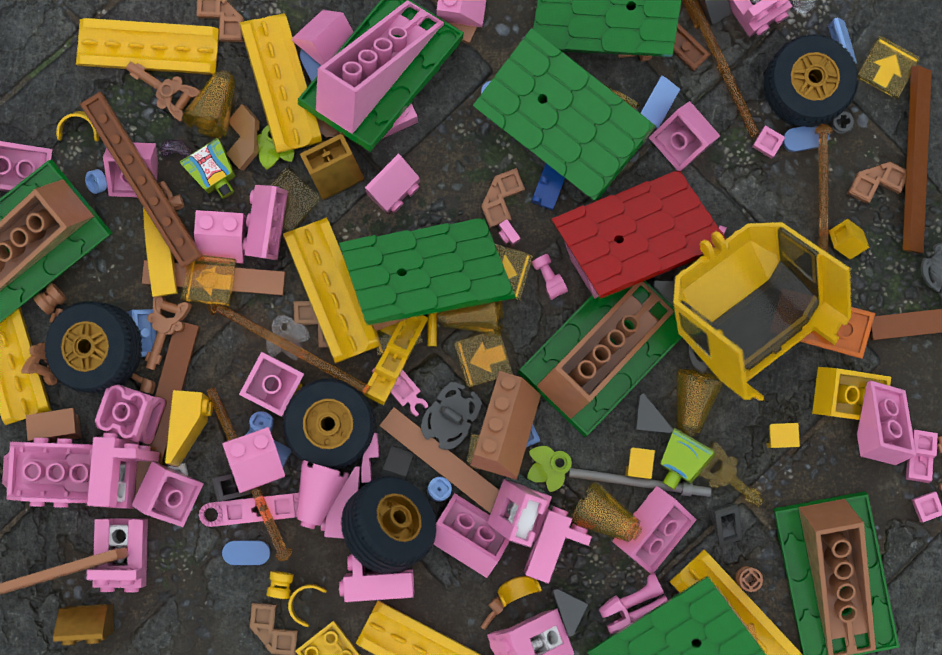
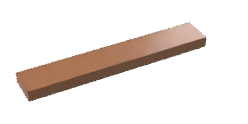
(244, 281)
(440, 459)
(63, 570)

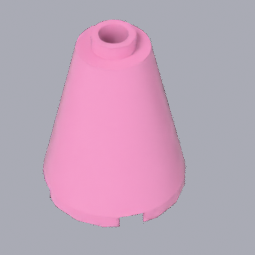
(317, 493)

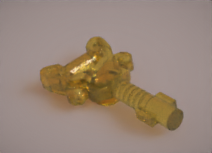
(726, 475)

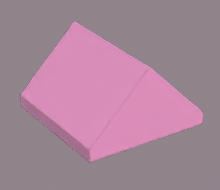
(324, 35)

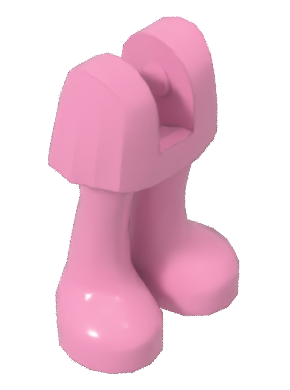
(621, 605)

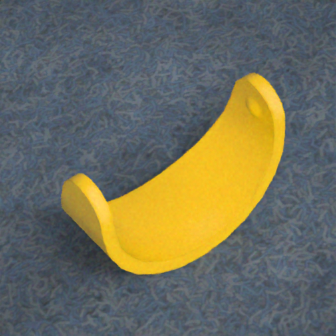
(82, 114)
(517, 588)
(291, 601)

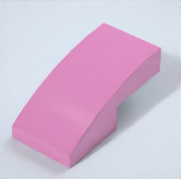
(372, 451)
(921, 466)

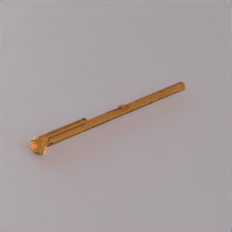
(699, 20)
(823, 131)
(288, 346)
(282, 552)

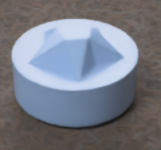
(96, 181)
(260, 421)
(439, 489)

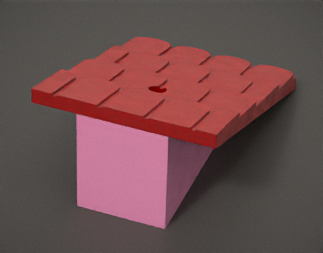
(636, 234)

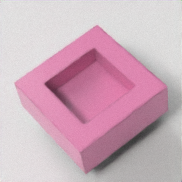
(768, 142)
(508, 233)
(927, 506)

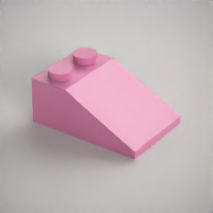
(19, 162)
(885, 425)

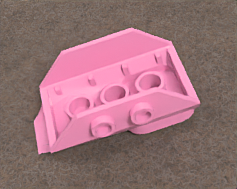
(47, 472)

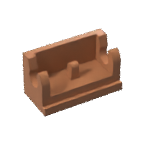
(53, 425)

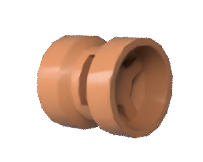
(50, 298)
(744, 578)

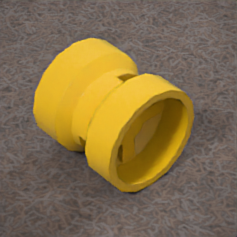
(281, 579)

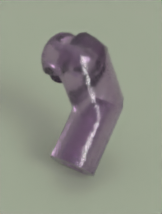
(175, 146)

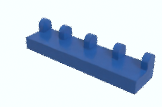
(548, 188)

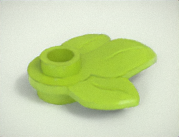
(267, 151)
(545, 469)

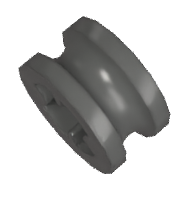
(850, 121)

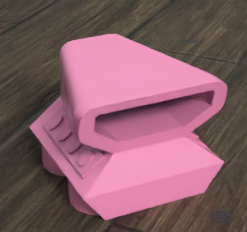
(130, 414)

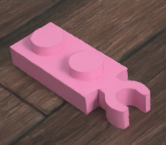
(405, 392)

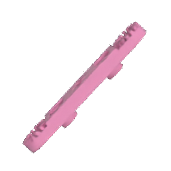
(241, 510)

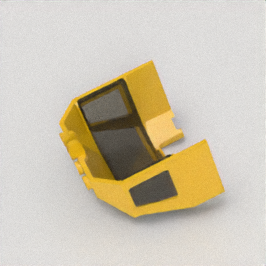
(758, 300)

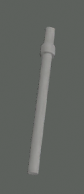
(684, 488)

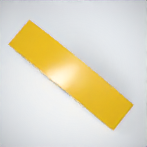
(160, 261)
(395, 358)

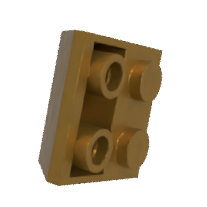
(332, 166)
(84, 623)

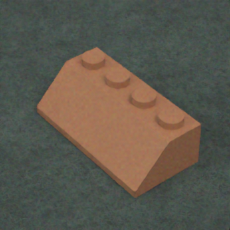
(506, 426)

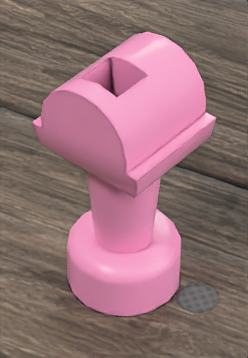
(554, 283)

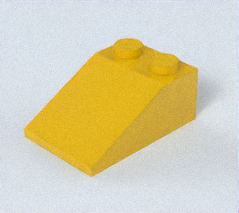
(842, 391)
(187, 420)

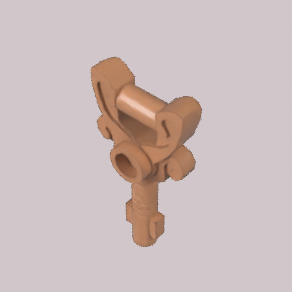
(165, 90)
(164, 326)
(38, 352)

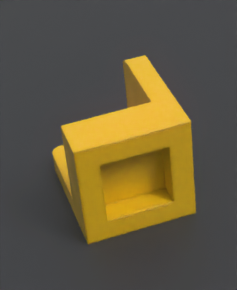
(848, 239)
(783, 435)
(640, 463)

